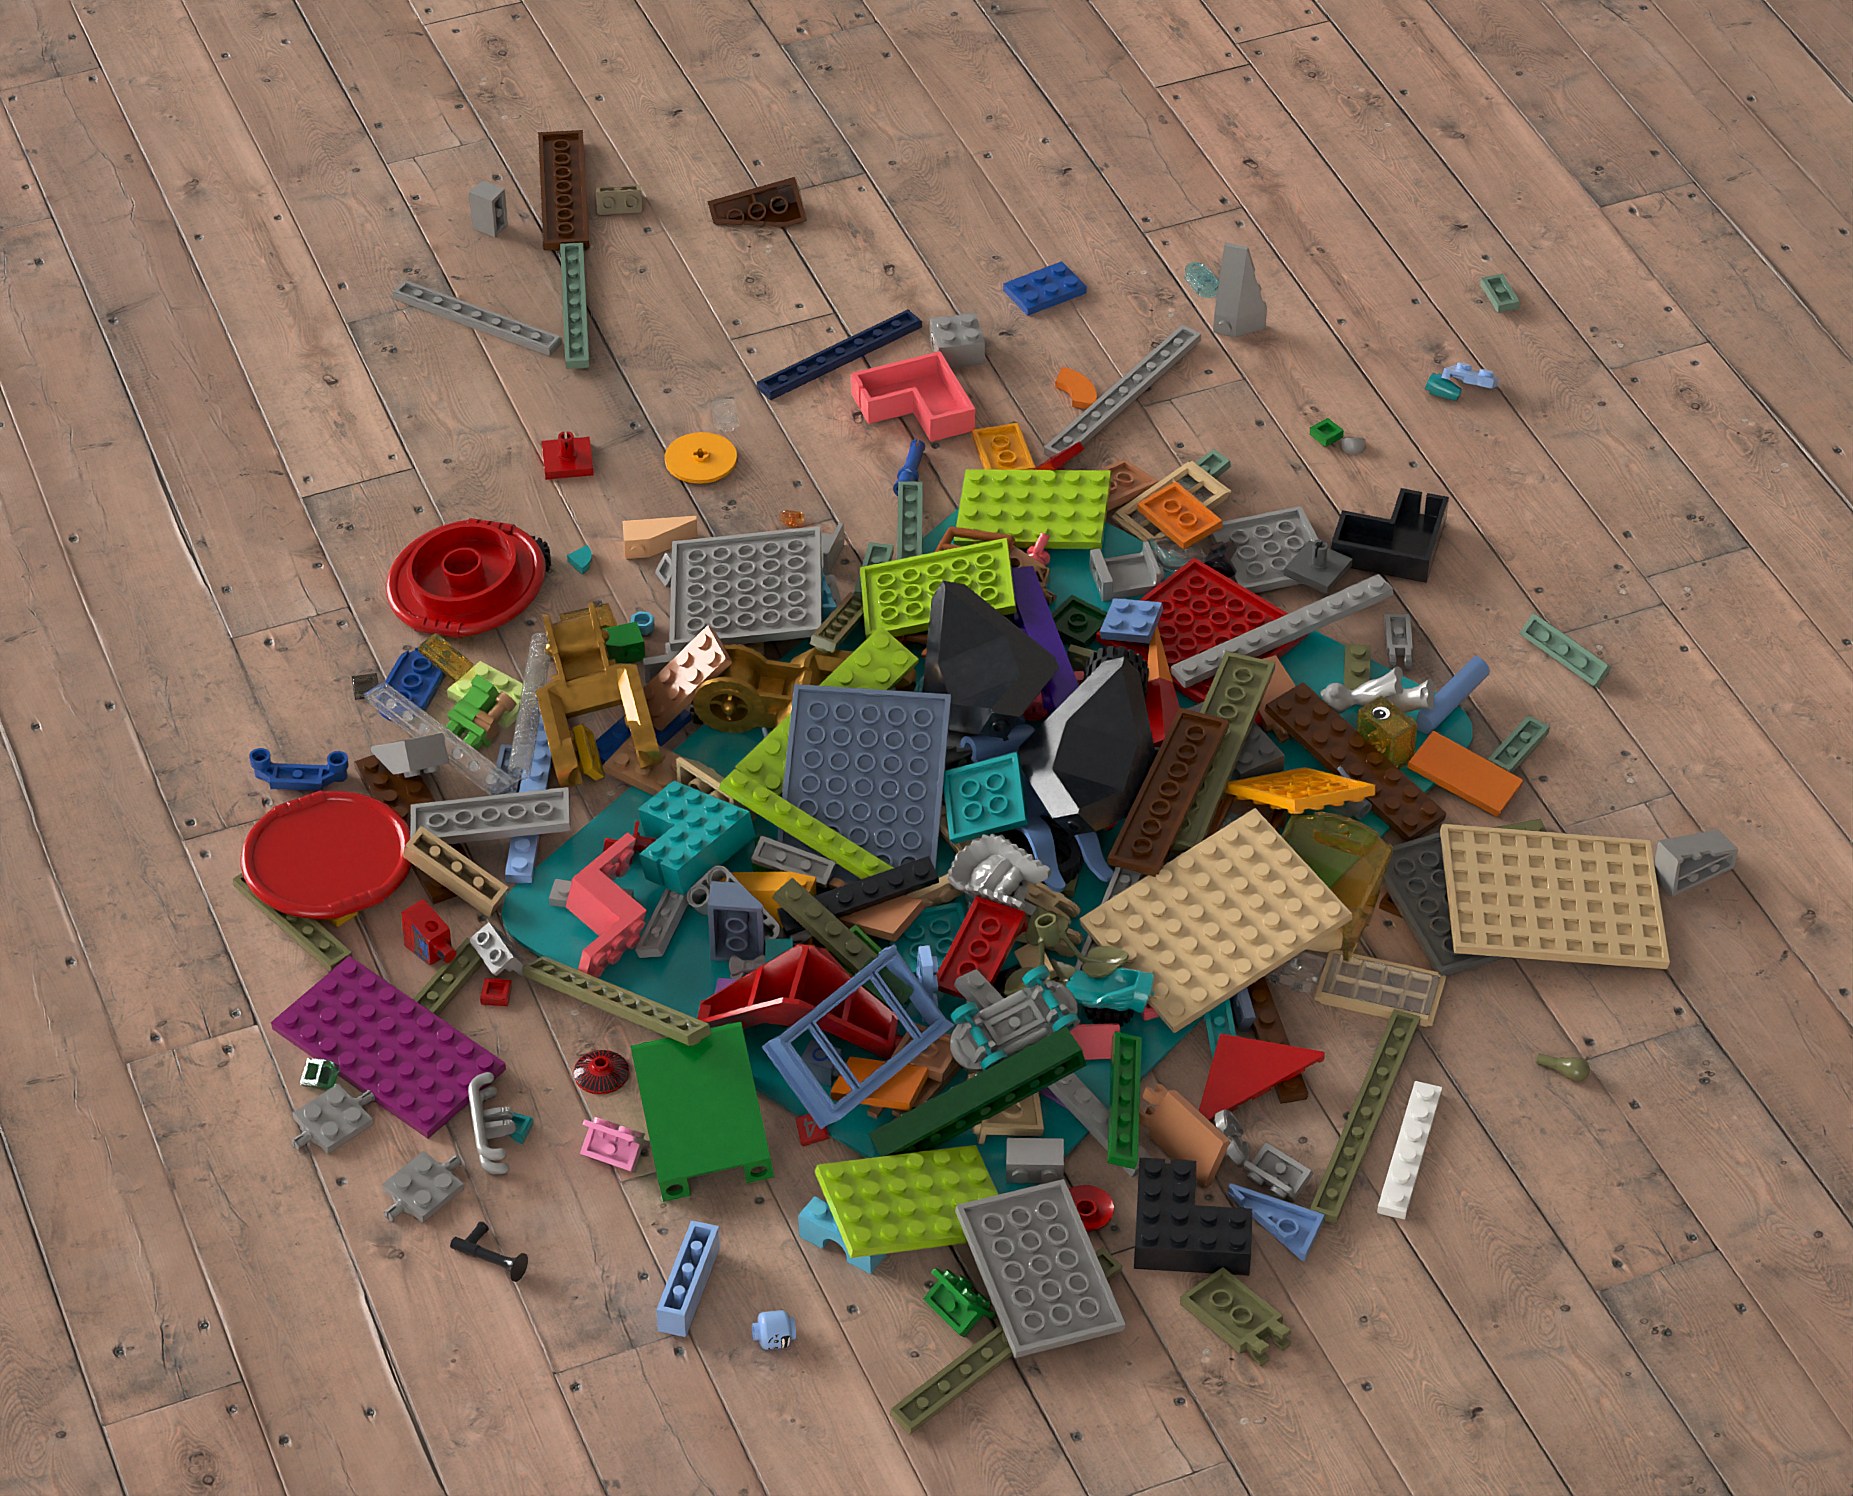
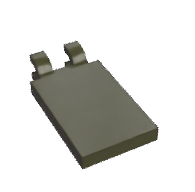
(1237, 1315)

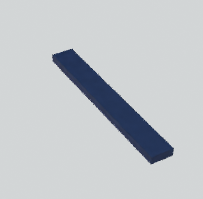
(839, 354)

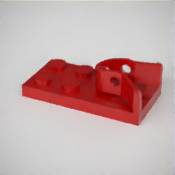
(981, 943)

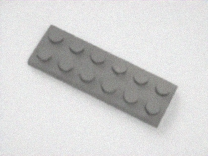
(495, 816)

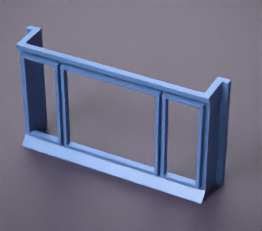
(801, 1078)

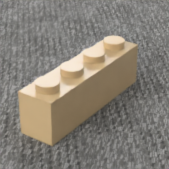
(455, 871)

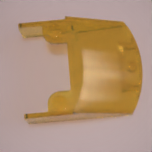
(1348, 861)

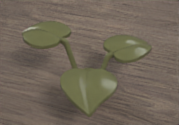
(1047, 930)

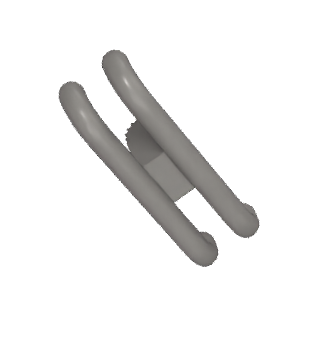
(489, 1123)

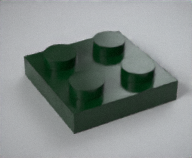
(1078, 621)

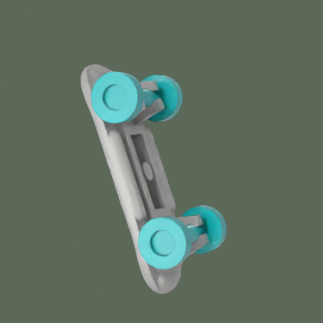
(1013, 1022)

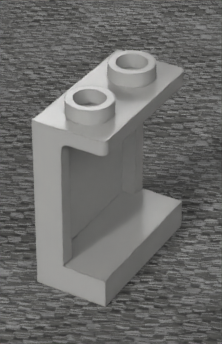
(1126, 574)

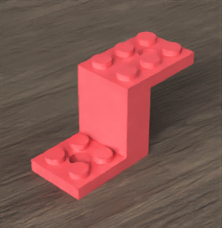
(606, 907)

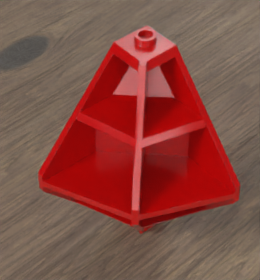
(792, 987)

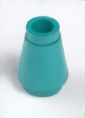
(1442, 387)

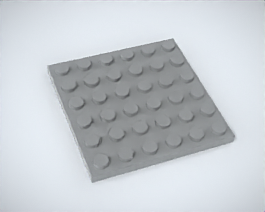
(747, 587)

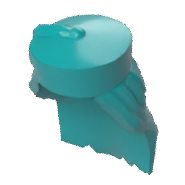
(1117, 991)

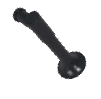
(516, 1266)

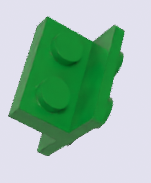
(957, 1302)

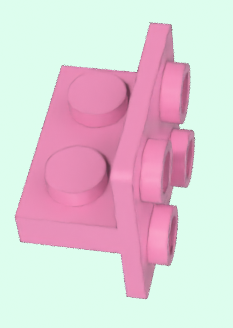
(613, 1145)

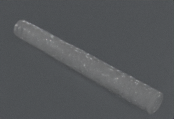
(529, 710)

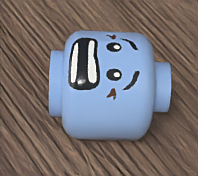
(774, 1330)

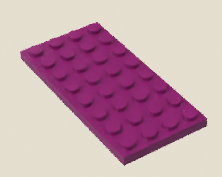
(387, 1045)

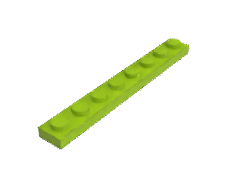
(802, 825)

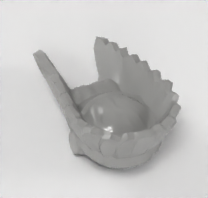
(995, 869)

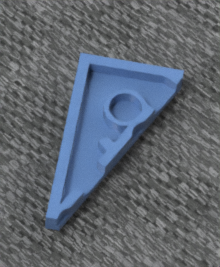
(1287, 1222)

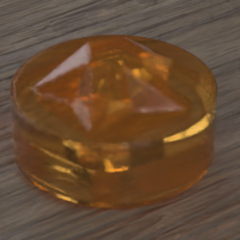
(791, 518)

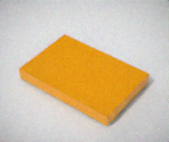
(1002, 448)

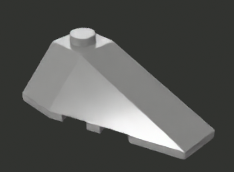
(1239, 299)

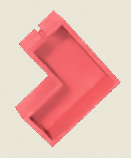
(919, 387)

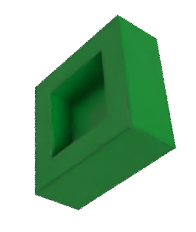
(1326, 432)

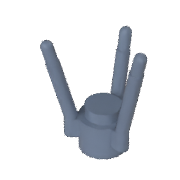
(1356, 809)

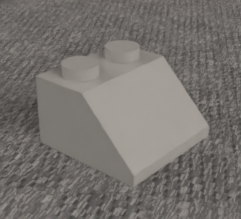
(413, 754)

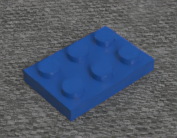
(1044, 288)

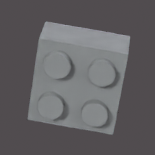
(958, 339)

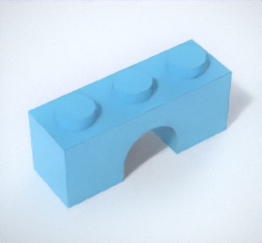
(819, 1227)

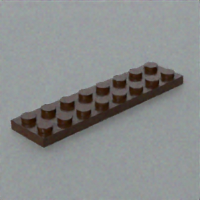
(563, 189)
(1338, 744)
(1168, 792)
(400, 794)

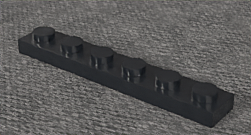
(870, 891)

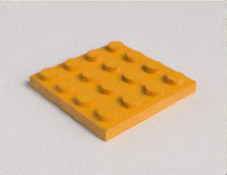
(1300, 790)

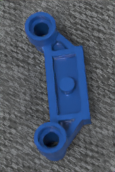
(299, 775)

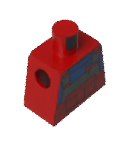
(427, 934)

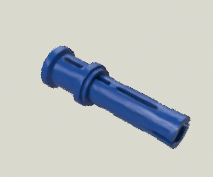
(909, 471)

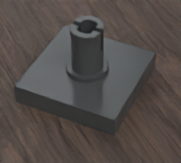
(1318, 566)

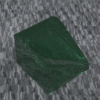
(319, 1074)

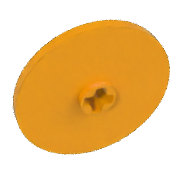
(700, 457)

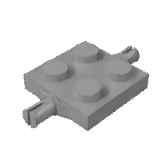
(332, 1119)
(422, 1187)

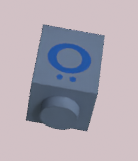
(820, 1064)

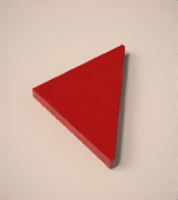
(1248, 1069)

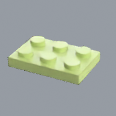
(501, 682)

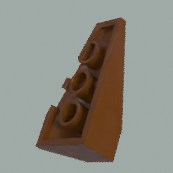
(767, 205)

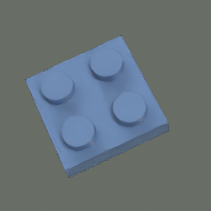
(1131, 620)

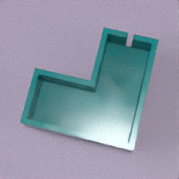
(691, 835)

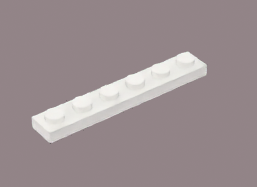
(1409, 1150)

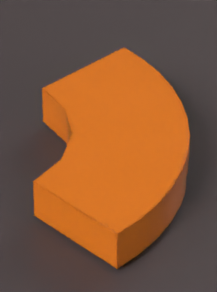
(1077, 386)

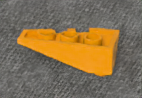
(765, 884)

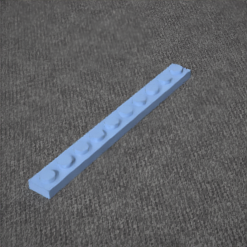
(524, 848)

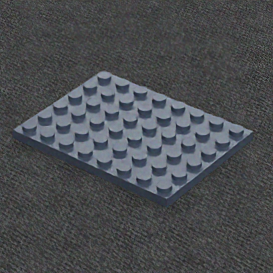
(869, 769)

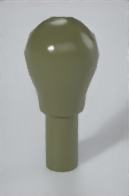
(1573, 1068)

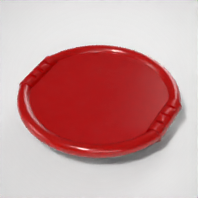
(465, 578)
(326, 855)

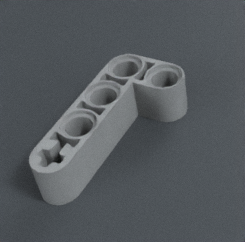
(702, 888)

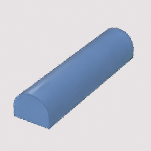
(1452, 694)

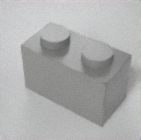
(488, 208)
(1034, 1160)

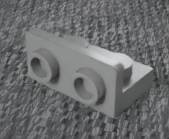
(497, 950)

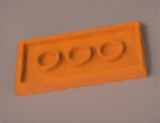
(1465, 773)

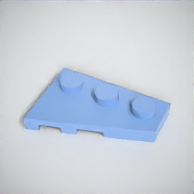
(926, 967)

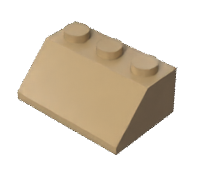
(705, 780)

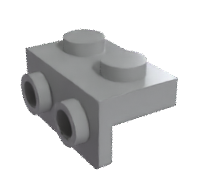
(1279, 1172)

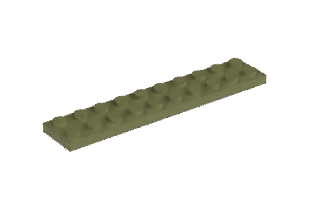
(1235, 697)

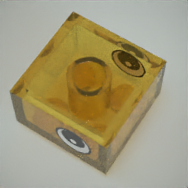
(1388, 730)

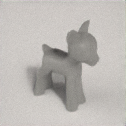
(1388, 686)

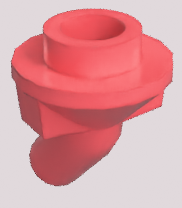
(1038, 552)

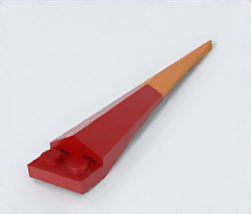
(1161, 695)

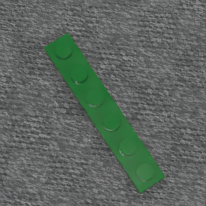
(1124, 1100)

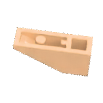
(653, 536)

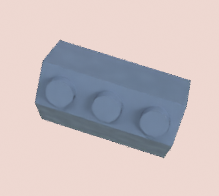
(734, 923)

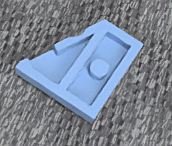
(1467, 375)

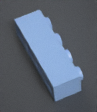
(688, 1278)

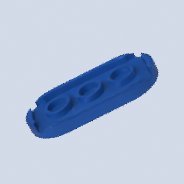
(415, 679)

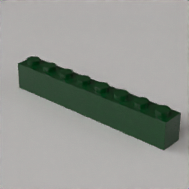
(981, 1096)

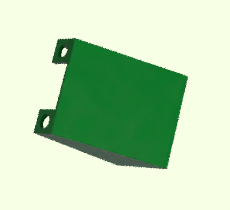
(701, 1108)

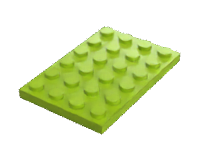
(1027, 502)
(901, 590)
(903, 1198)

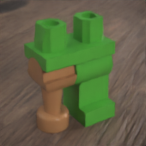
(473, 716)

